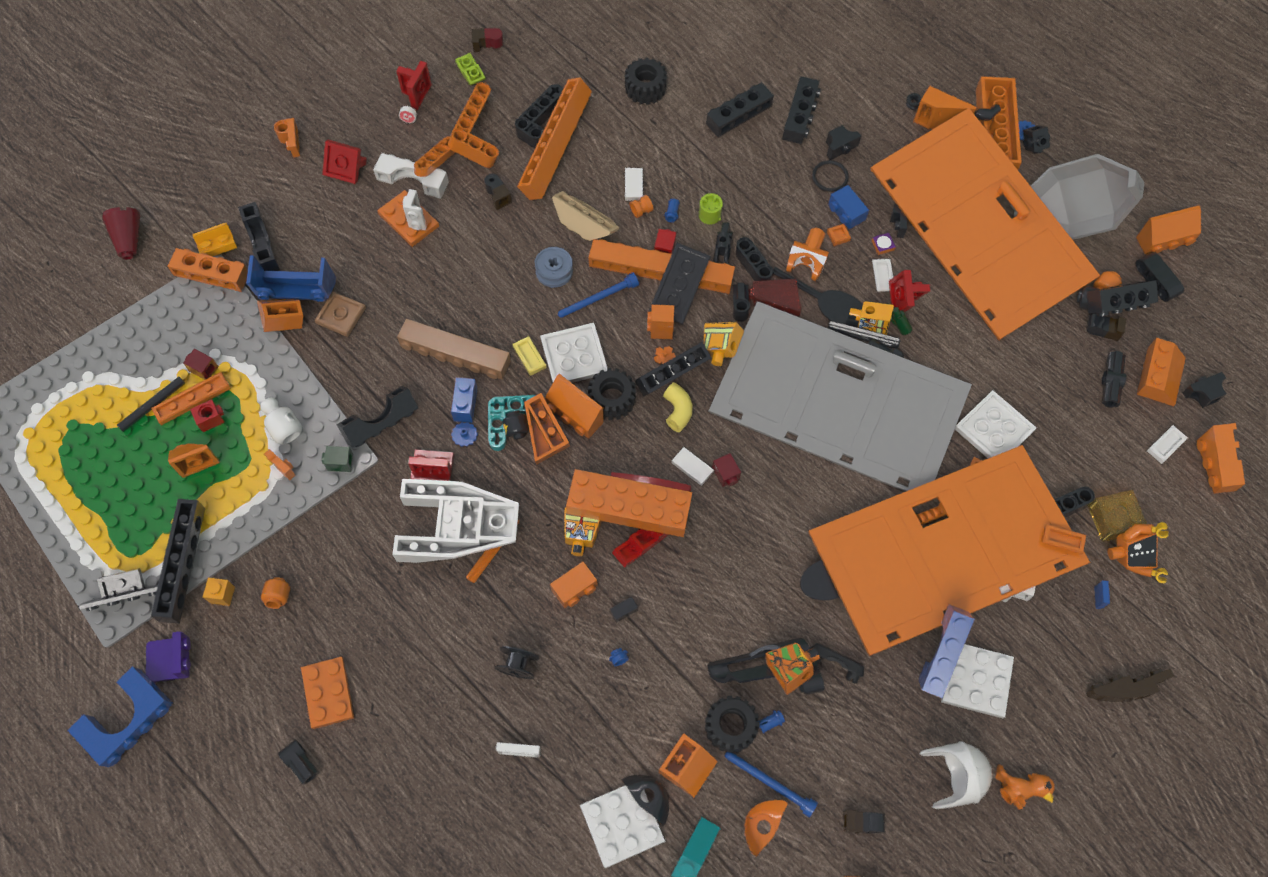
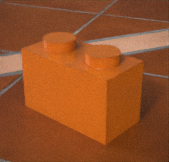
(661, 322)
(574, 585)

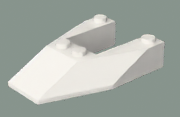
(466, 521)

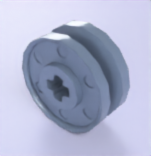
(553, 267)

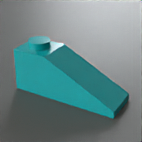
(696, 849)

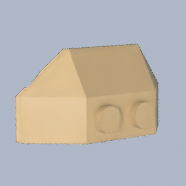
(582, 217)

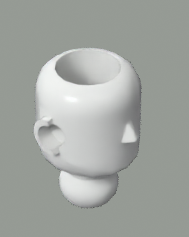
(280, 421)

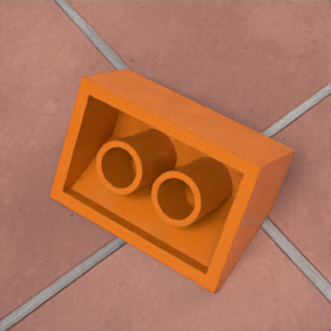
(1170, 230)
(1162, 372)
(574, 407)

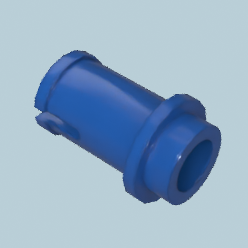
(671, 214)
(771, 721)

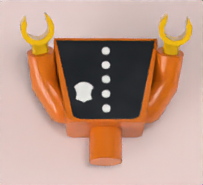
(1138, 549)

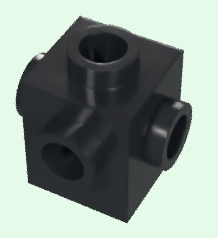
(1036, 139)

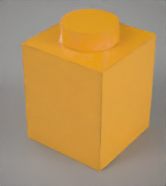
(218, 591)

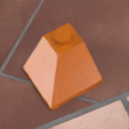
(191, 459)

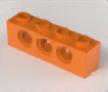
(181, 266)

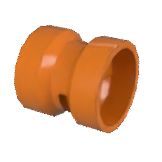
(641, 206)

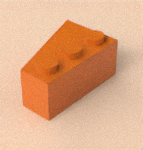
(544, 429)

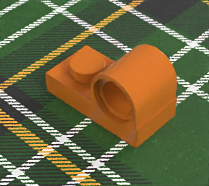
(288, 134)

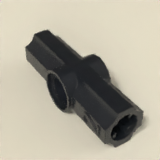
(1113, 379)

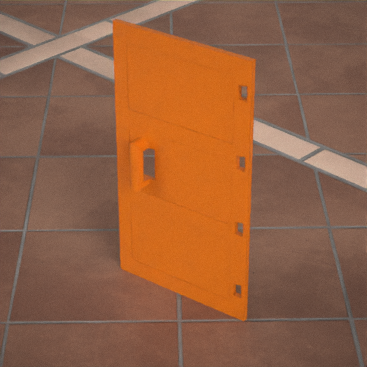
(1004, 263)
(907, 575)

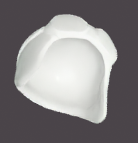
(969, 773)

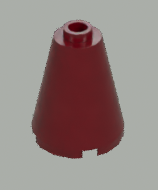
(123, 230)

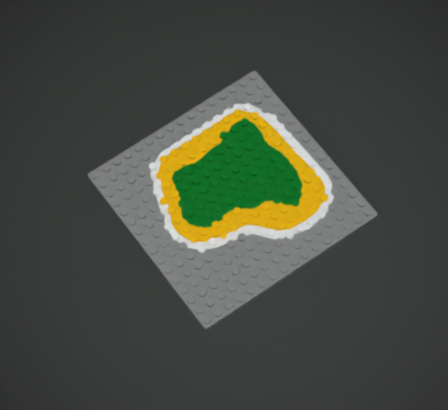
(110, 496)

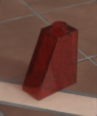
(777, 294)

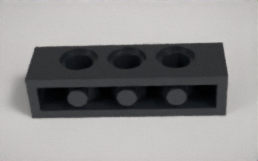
(739, 109)
(801, 109)
(1122, 297)
(672, 369)

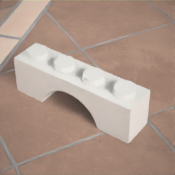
(391, 169)

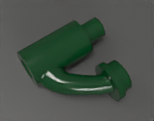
(900, 320)

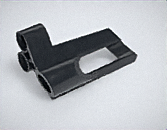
(720, 673)

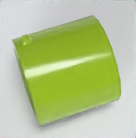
(710, 209)

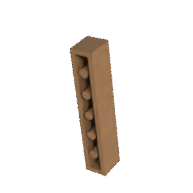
(454, 349)

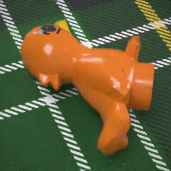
(1017, 790)

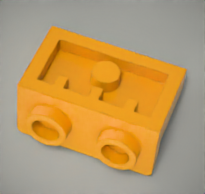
(215, 240)

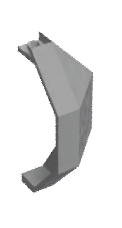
(1089, 194)

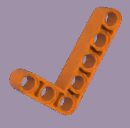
(467, 144)

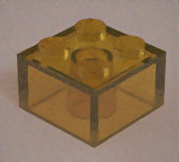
(1116, 514)

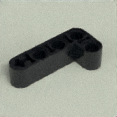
(530, 121)

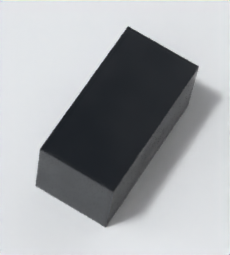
(624, 609)

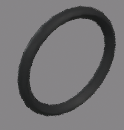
(830, 162)

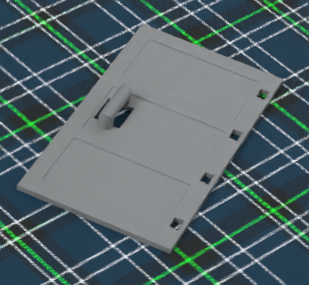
(888, 423)

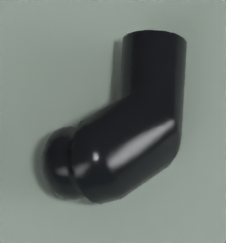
(987, 114)

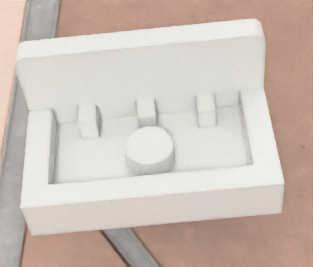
(413, 211)

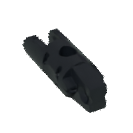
(723, 243)

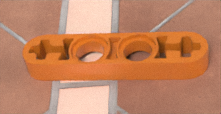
(424, 167)

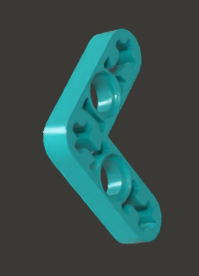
(499, 414)

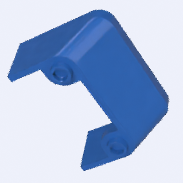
(290, 284)

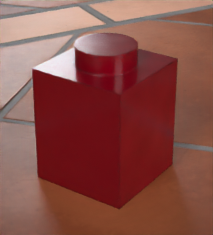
(200, 364)
(726, 470)

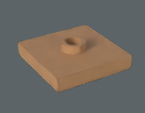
(340, 314)

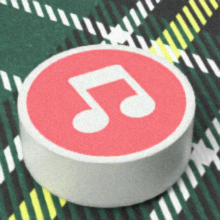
(407, 114)

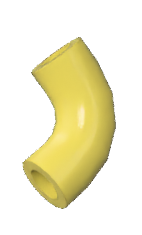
(682, 407)

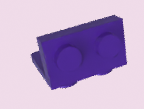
(168, 658)

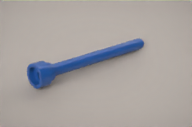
(630, 282)
(806, 805)

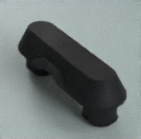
(855, 669)

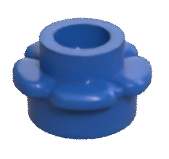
(619, 657)

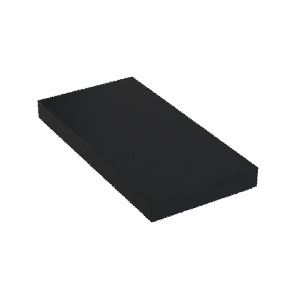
(681, 280)

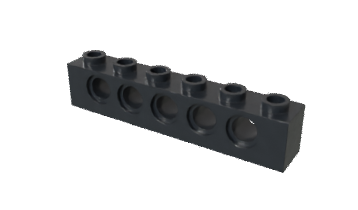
(178, 561)

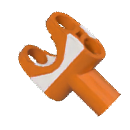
(809, 253)

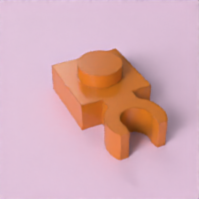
(284, 467)

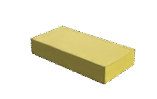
(529, 356)

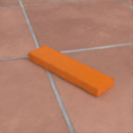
(190, 398)

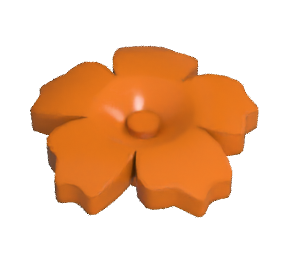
(665, 355)

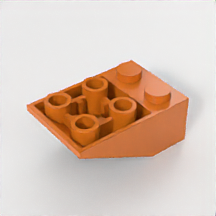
(938, 108)

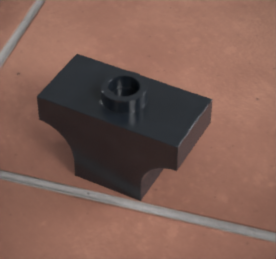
(841, 142)
(1206, 390)

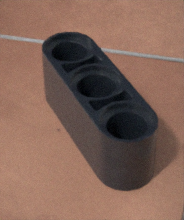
(752, 253)
(1154, 268)
(1074, 501)

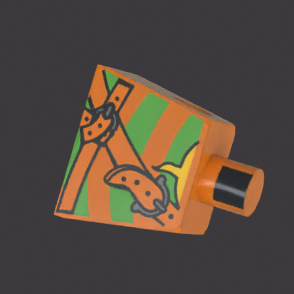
(791, 665)

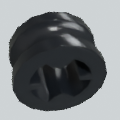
(914, 96)

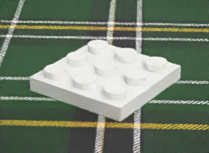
(574, 353)
(994, 426)
(980, 681)
(620, 826)

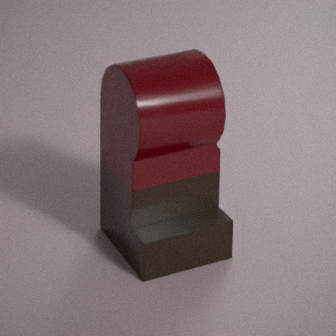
(486, 38)

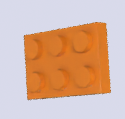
(394, 215)
(327, 692)

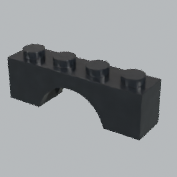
(259, 236)
(398, 405)

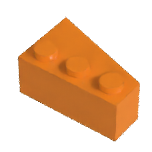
(1220, 458)

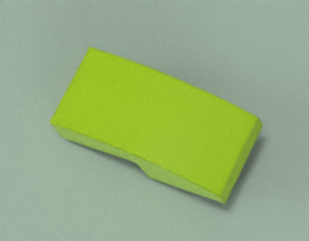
(469, 69)

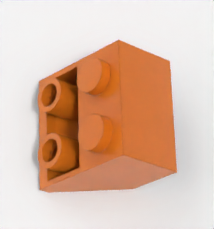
(280, 314)
(688, 765)

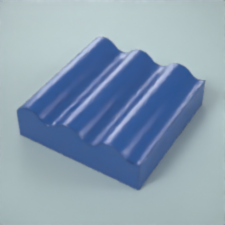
(1102, 595)

